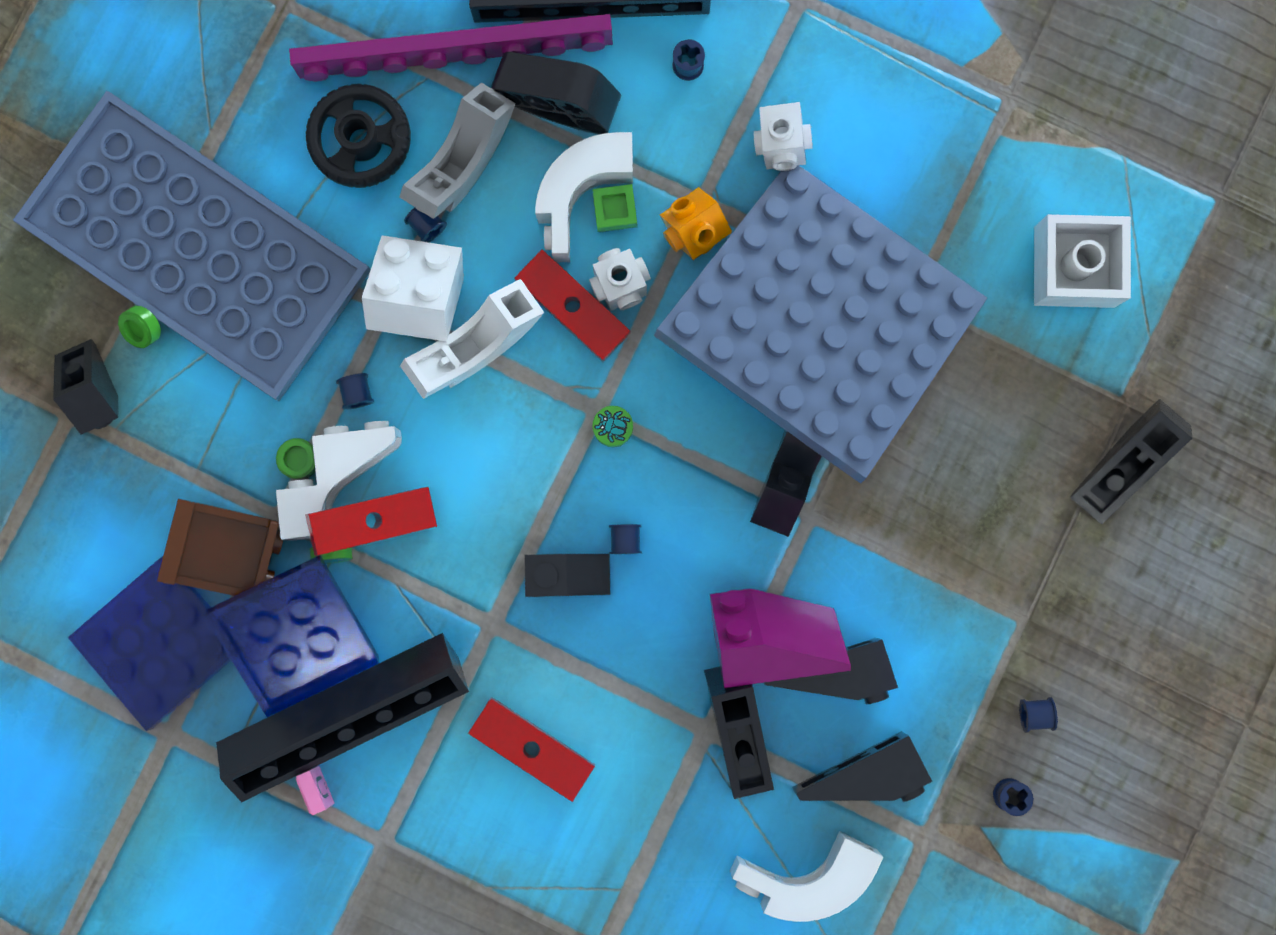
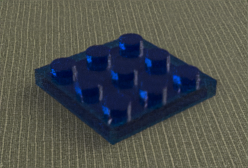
(292, 636)
(152, 646)

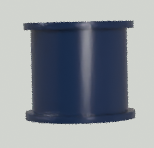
(691, 49)
(424, 225)
(355, 391)
(625, 539)
(1038, 714)
(1024, 796)

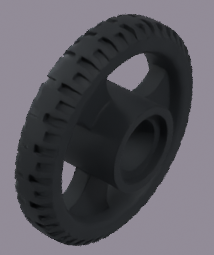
(340, 106)

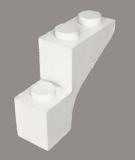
(338, 460)

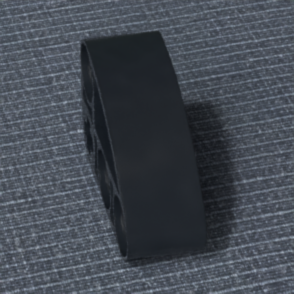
(558, 91)

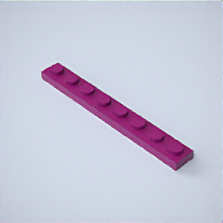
(440, 48)

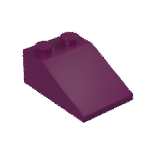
(774, 638)

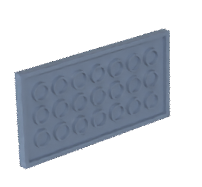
(192, 245)

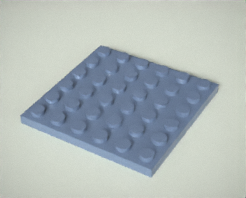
(822, 320)

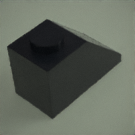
(84, 388)
(567, 575)

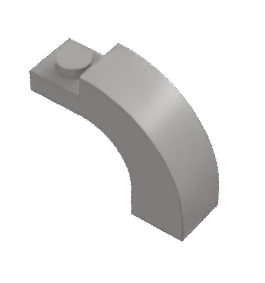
(464, 154)

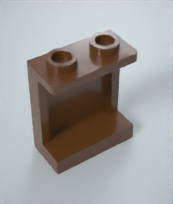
(218, 549)

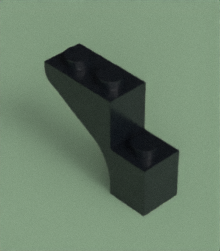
(785, 485)

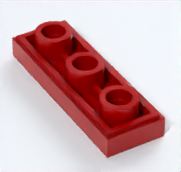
(556, 288)
(394, 516)
(508, 734)

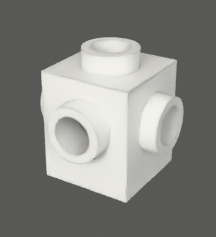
(782, 136)
(619, 293)

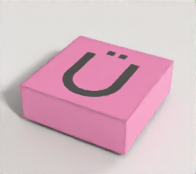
(314, 790)

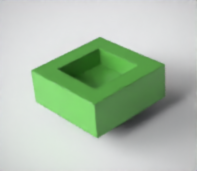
(615, 208)

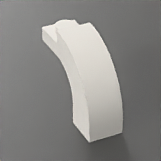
(584, 165)
(479, 341)
(818, 894)

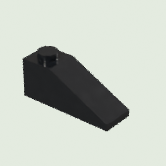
(1133, 461)
(868, 680)
(739, 735)
(876, 774)

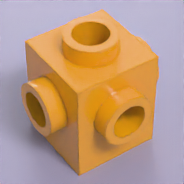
(695, 224)

